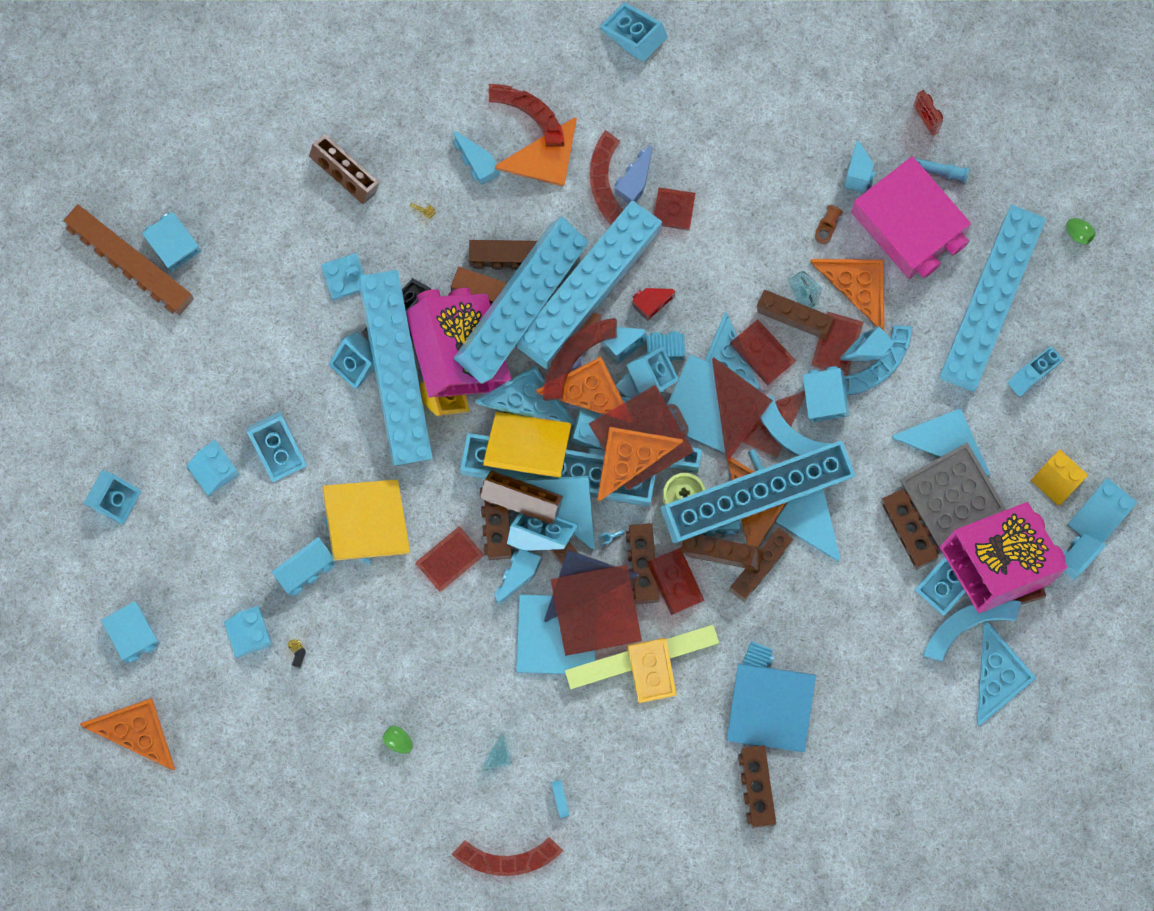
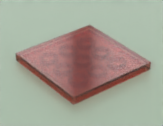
(649, 415)
(596, 609)

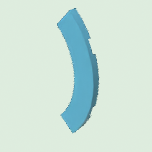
(883, 366)
(785, 434)
(964, 620)

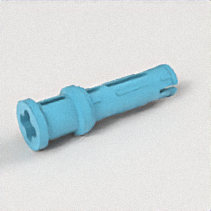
(949, 172)

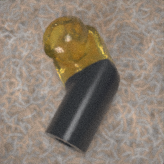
(299, 652)

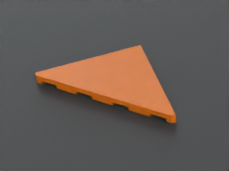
(542, 162)
(859, 282)
(591, 388)
(628, 455)
(759, 524)
(135, 729)

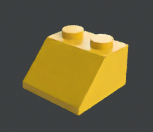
(444, 405)
(1059, 477)

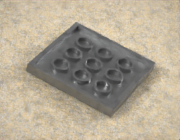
(952, 493)

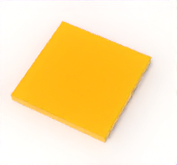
(527, 444)
(365, 519)

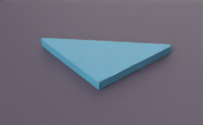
(725, 352)
(521, 398)
(942, 436)
(575, 504)
(811, 522)
(1000, 676)

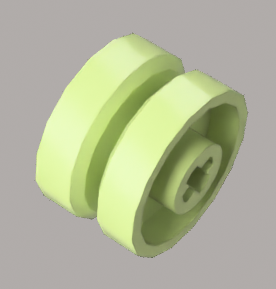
(681, 485)

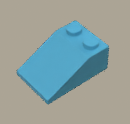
(635, 31)
(582, 433)
(276, 446)
(1102, 511)
(533, 534)
(941, 587)

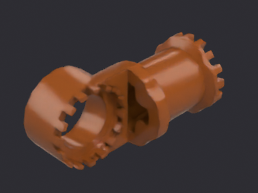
(828, 223)

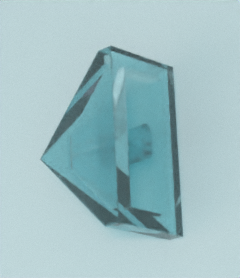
(805, 289)
(498, 756)

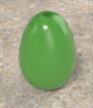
(1080, 230)
(397, 740)

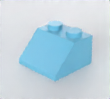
(860, 171)
(626, 343)
(869, 346)
(353, 359)
(652, 370)
(212, 468)
(112, 497)
(1081, 554)
(248, 632)

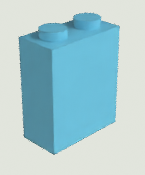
(171, 241)
(826, 394)
(130, 632)

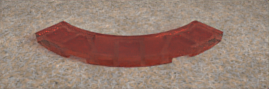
(533, 107)
(600, 178)
(571, 351)
(507, 865)

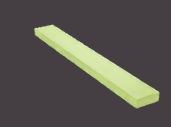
(620, 663)

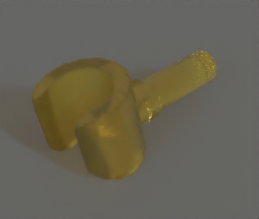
(429, 211)

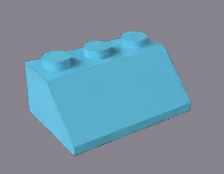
(304, 567)

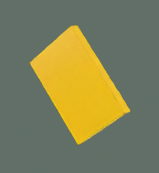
(651, 670)

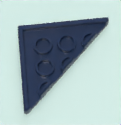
(574, 564)

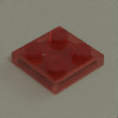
(930, 116)
(674, 208)

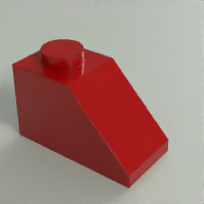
(652, 301)

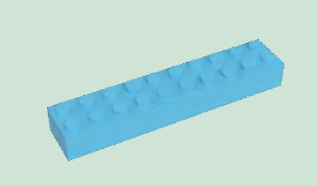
(589, 284)
(992, 298)
(521, 300)
(395, 368)
(574, 465)
(757, 492)

